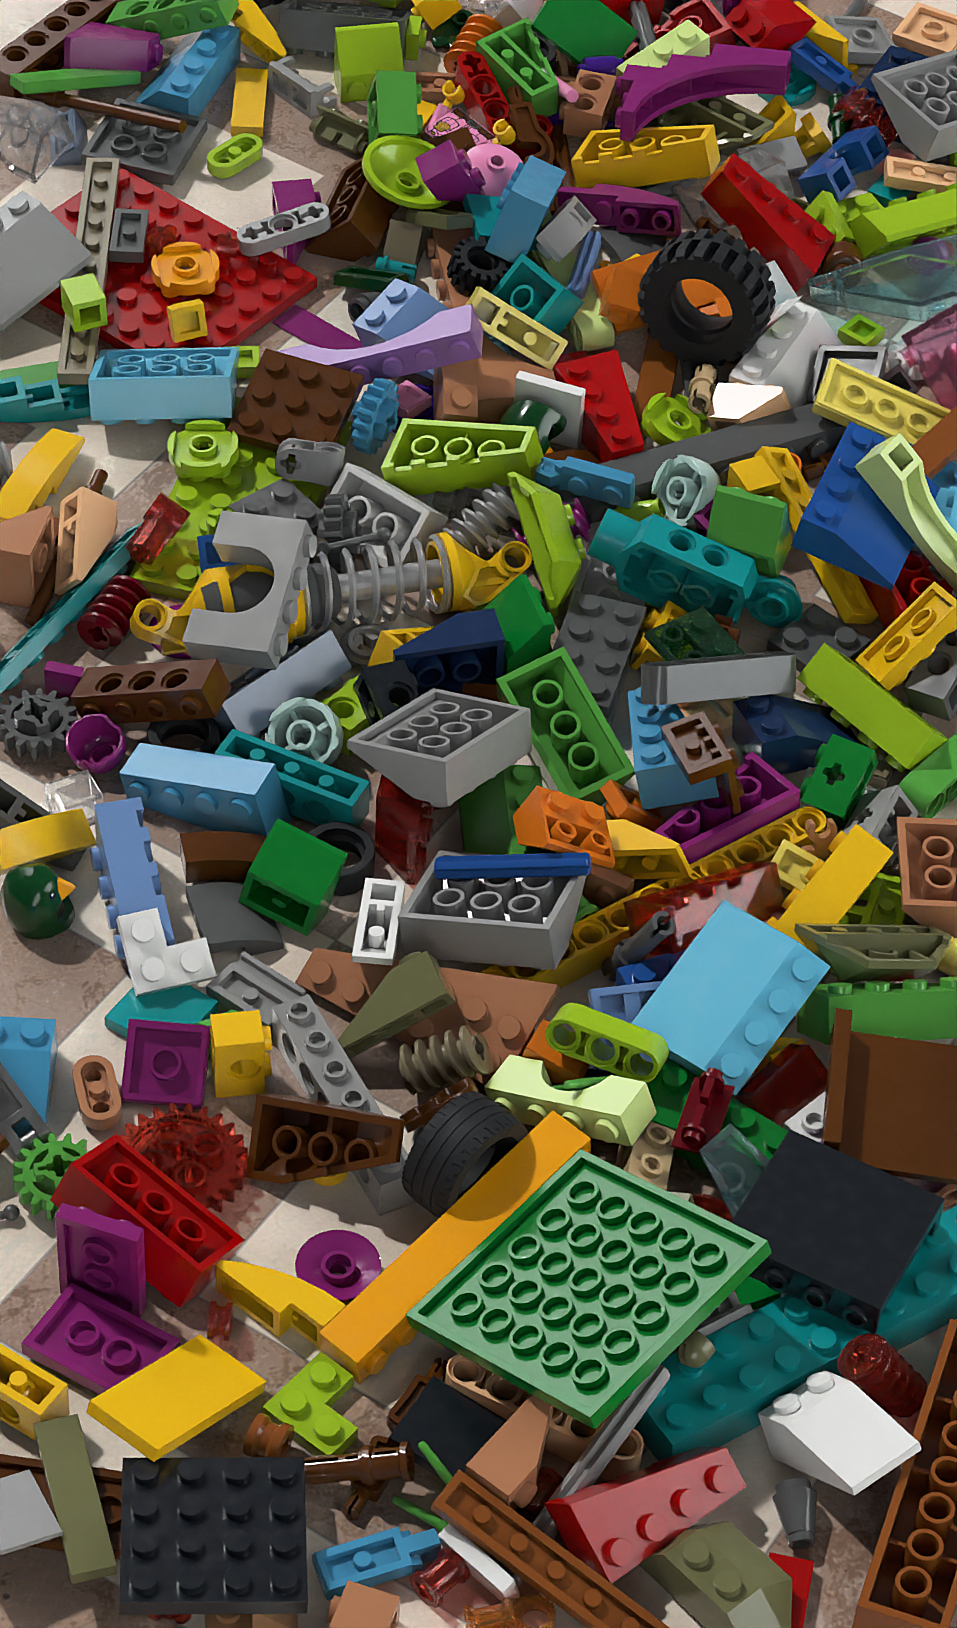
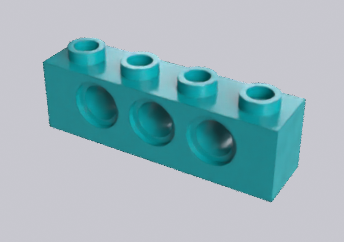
(309, 787)

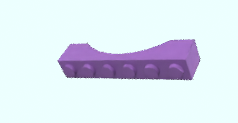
(440, 341)

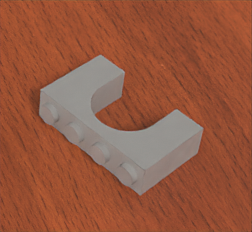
(258, 634)

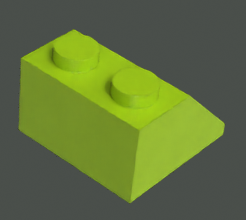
(360, 53)

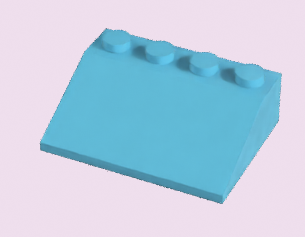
(163, 384)
(731, 995)

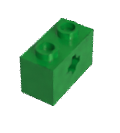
(842, 758)

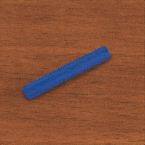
(512, 866)

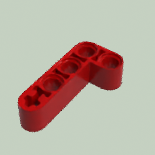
(485, 98)

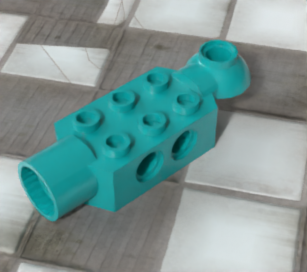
(671, 563)

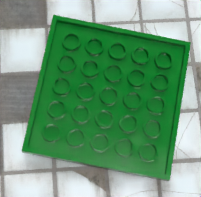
(588, 1287)

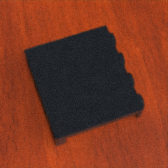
(836, 1229)

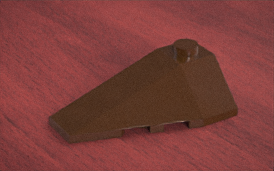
(316, 1139)

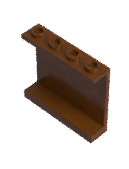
(892, 1102)

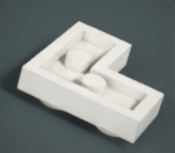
(156, 965)

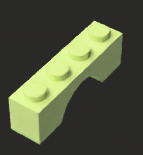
(609, 1111)

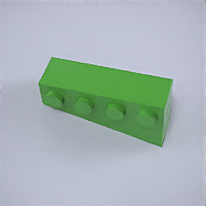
(884, 1008)

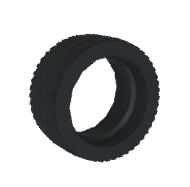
(458, 1150)

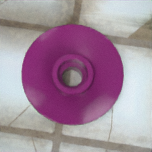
(338, 1253)

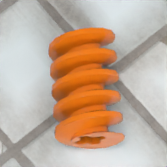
(475, 28)

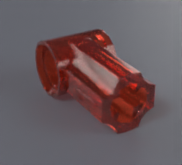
(159, 525)

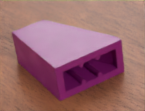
(112, 48)

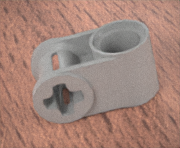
(314, 461)

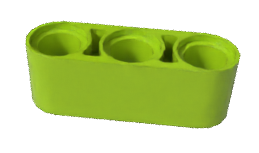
(587, 1046)

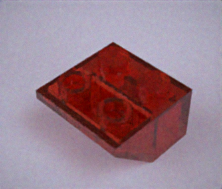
(402, 830)

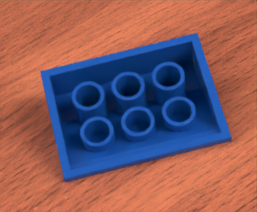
(848, 519)

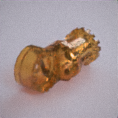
(509, 1613)

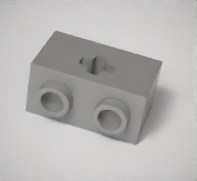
(878, 815)

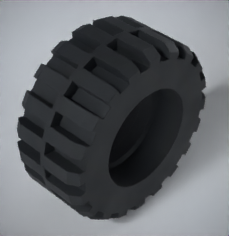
(729, 268)

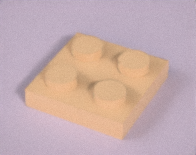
(927, 31)

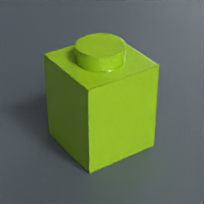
(83, 302)

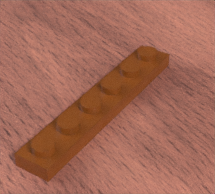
(537, 1557)

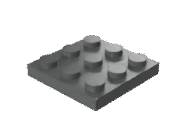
(144, 149)

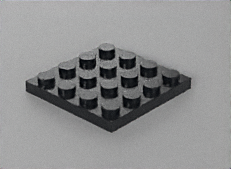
(213, 1536)

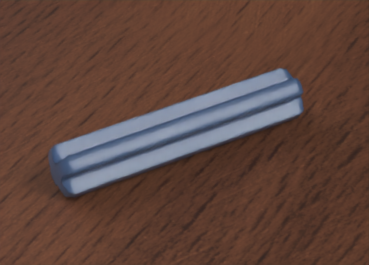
(584, 264)

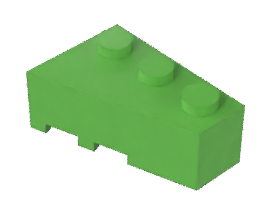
(518, 61)

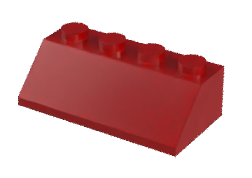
(179, 1232)

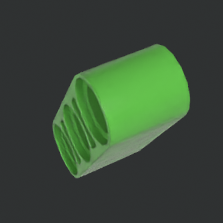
(933, 781)

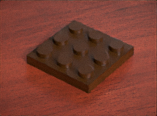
(294, 401)

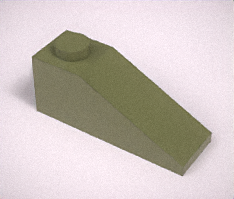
(400, 1001)

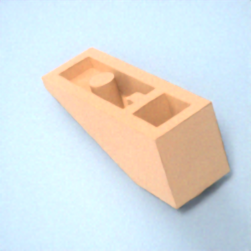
(84, 531)

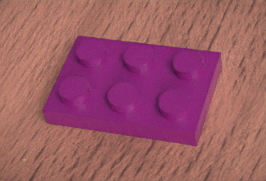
(102, 1257)
(95, 1340)

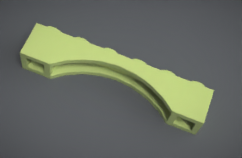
(901, 484)

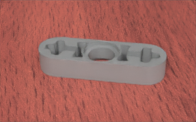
(313, 220)

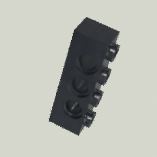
(382, 686)

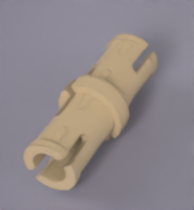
(702, 388)

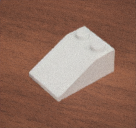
(835, 1433)

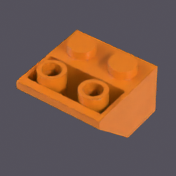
(564, 824)

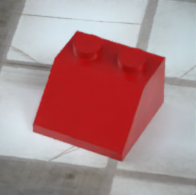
(769, 23)

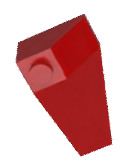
(700, 13)

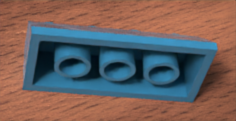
(194, 71)

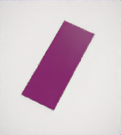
(315, 330)

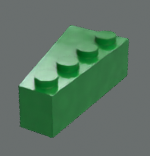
(669, 1096)

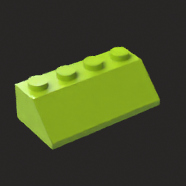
(903, 221)
(870, 708)

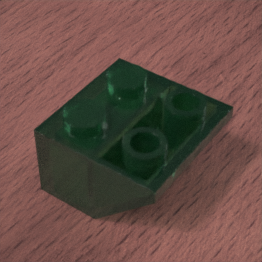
(692, 637)

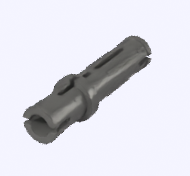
(640, 944)

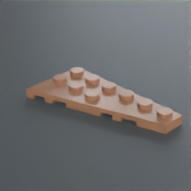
(493, 1005)

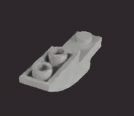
(564, 229)

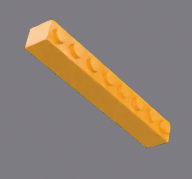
(376, 1319)

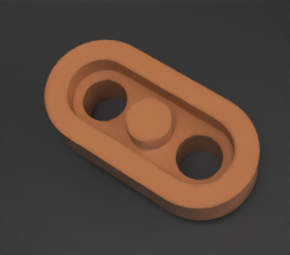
(98, 1095)

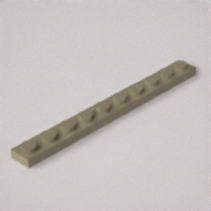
(94, 231)

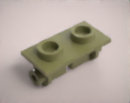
(335, 123)

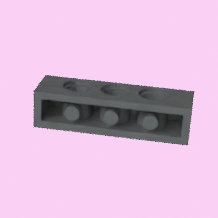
(934, 681)

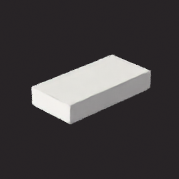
(480, 1564)

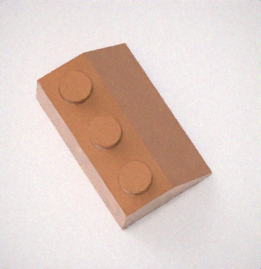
(929, 871)

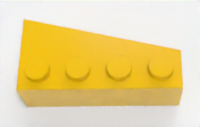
(652, 157)

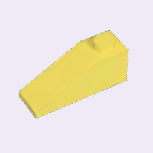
(517, 329)

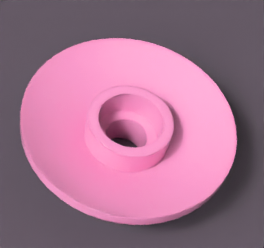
(496, 177)

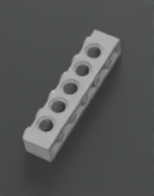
(330, 1077)

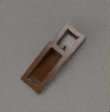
(218, 855)

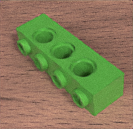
(172, 17)

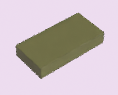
(440, 218)

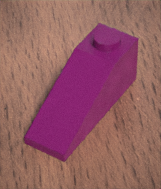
(287, 196)

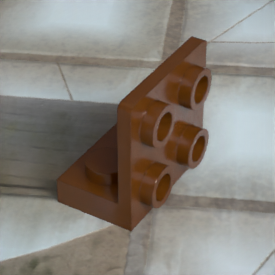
(703, 755)

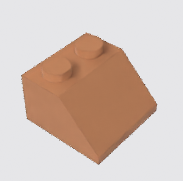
(25, 555)

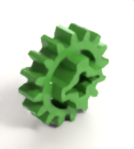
(42, 1170)

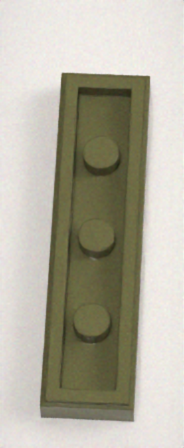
(75, 1499)

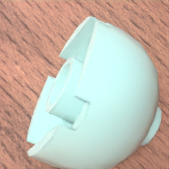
(685, 487)
(307, 730)

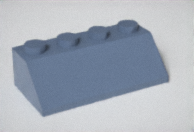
(308, 667)

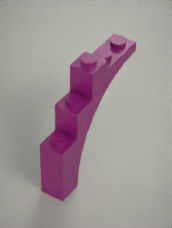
(727, 71)

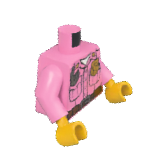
(448, 120)

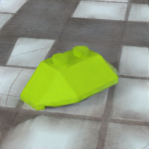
(549, 538)

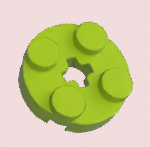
(662, 413)
(191, 461)

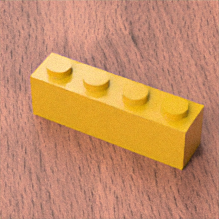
(836, 883)

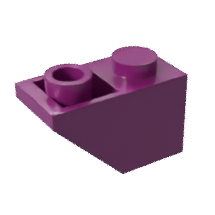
(449, 173)

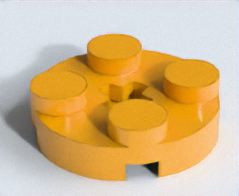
(197, 279)

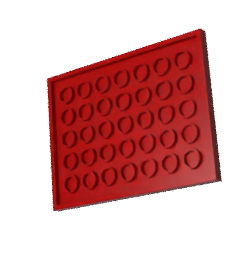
(244, 298)

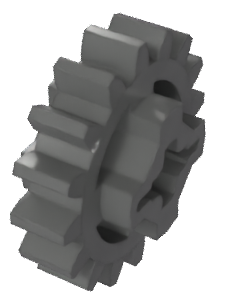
(338, 524)
(36, 723)

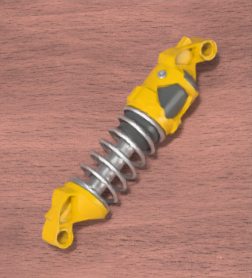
(450, 572)

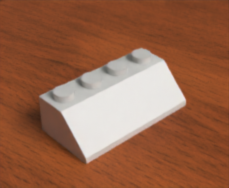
(787, 353)

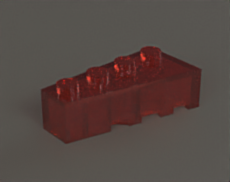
(750, 887)

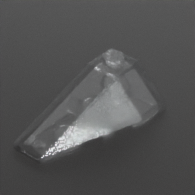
(31, 136)

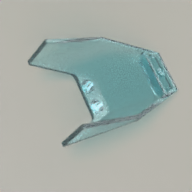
(899, 284)

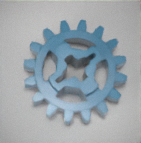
(375, 416)

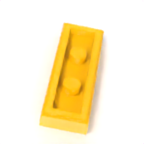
(249, 101)

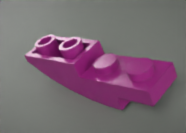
(628, 208)

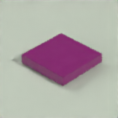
(165, 1063)

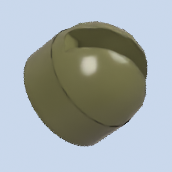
(695, 1350)

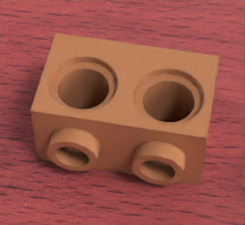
(593, 105)

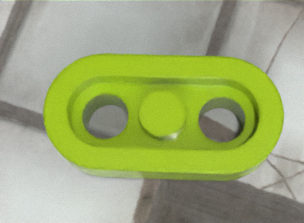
(234, 155)

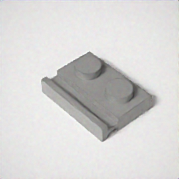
(252, 986)

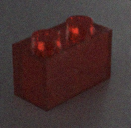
(785, 1084)

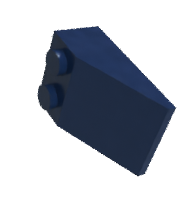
(456, 652)
(784, 730)

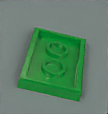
(583, 29)

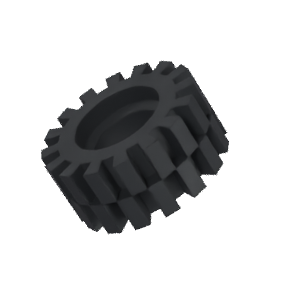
(463, 271)

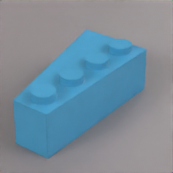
(656, 770)

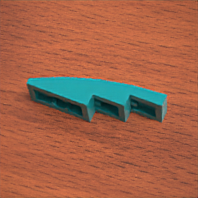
(42, 401)

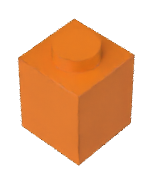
(621, 296)

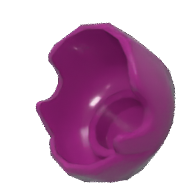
(96, 744)

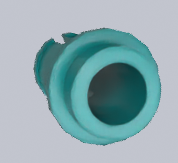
(396, 266)

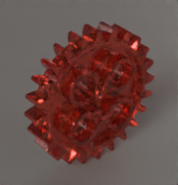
(193, 1152)

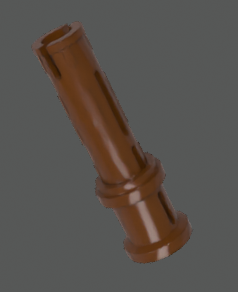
(366, 1465)

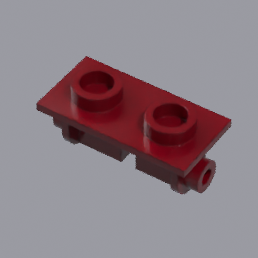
(703, 1111)

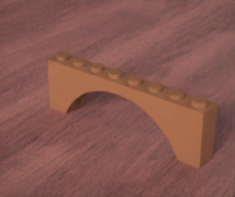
(495, 368)

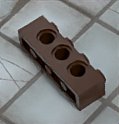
(153, 691)

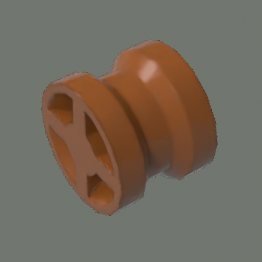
(268, 1438)

